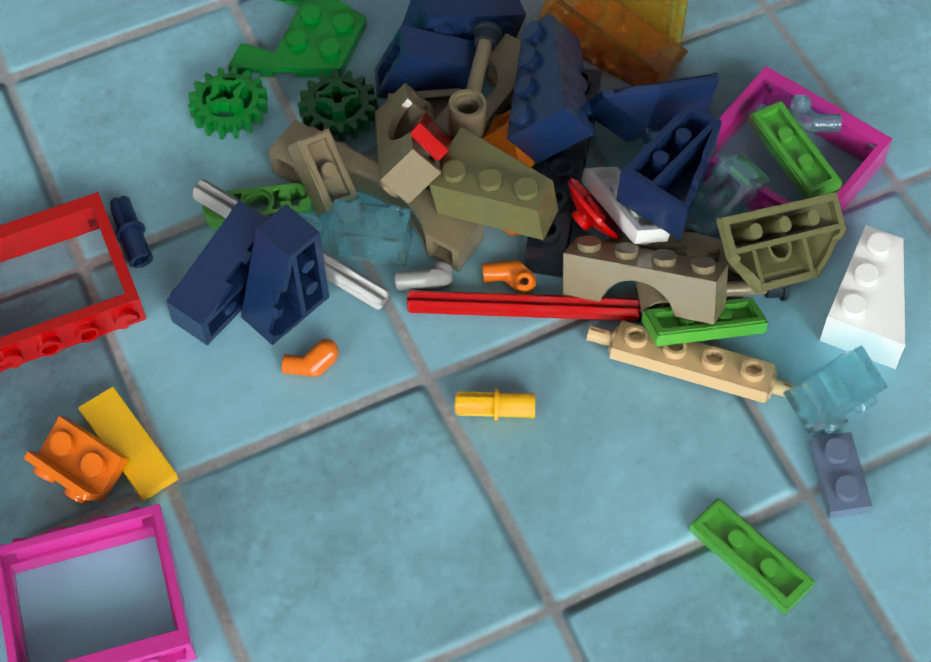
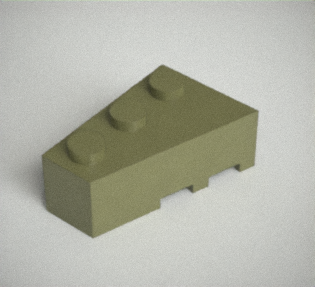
(493, 188)

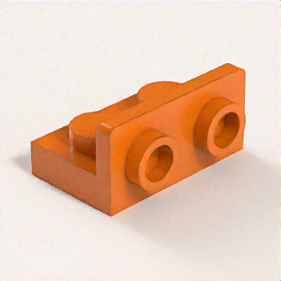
(78, 462)

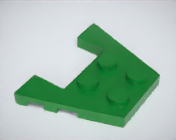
(315, 43)

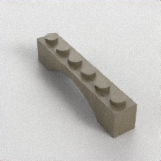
(442, 236)

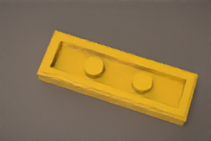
(119, 428)

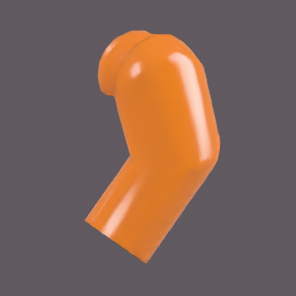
(512, 273)
(314, 362)

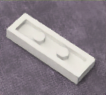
(603, 185)

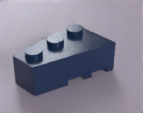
(670, 170)
(217, 281)

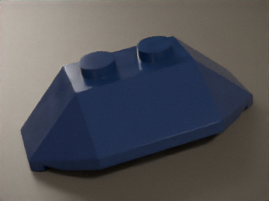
(648, 108)

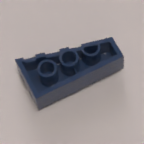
(549, 91)

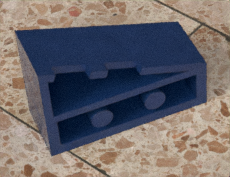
(460, 16)
(284, 275)

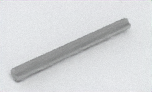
(336, 270)

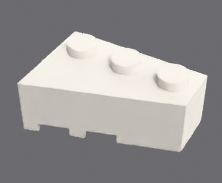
(871, 300)

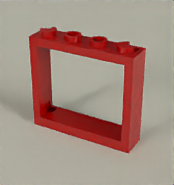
(85, 324)

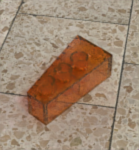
(618, 40)

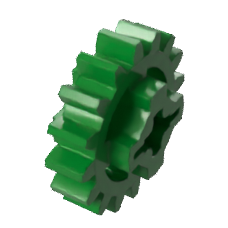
(225, 104)

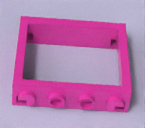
(852, 139)
(97, 535)

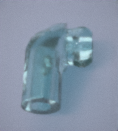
(810, 119)

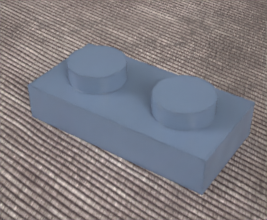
(840, 475)

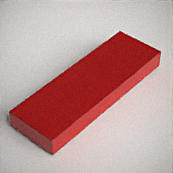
(431, 136)

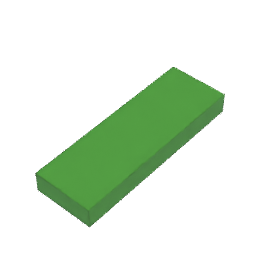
(794, 151)
(737, 319)
(752, 556)

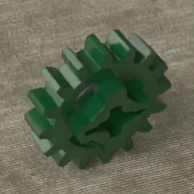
(339, 104)

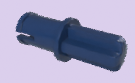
(130, 232)

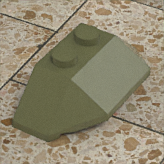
(783, 241)

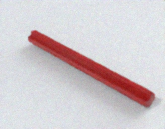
(522, 305)

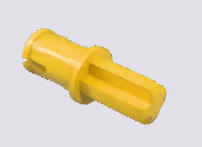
(495, 404)

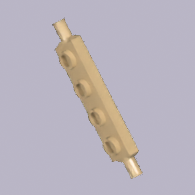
(692, 362)

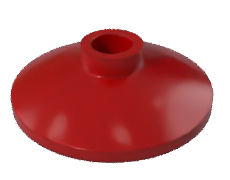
(590, 212)

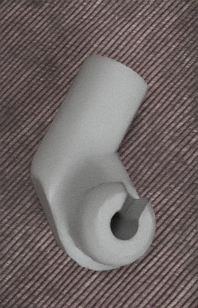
(436, 278)

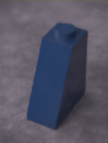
(424, 62)

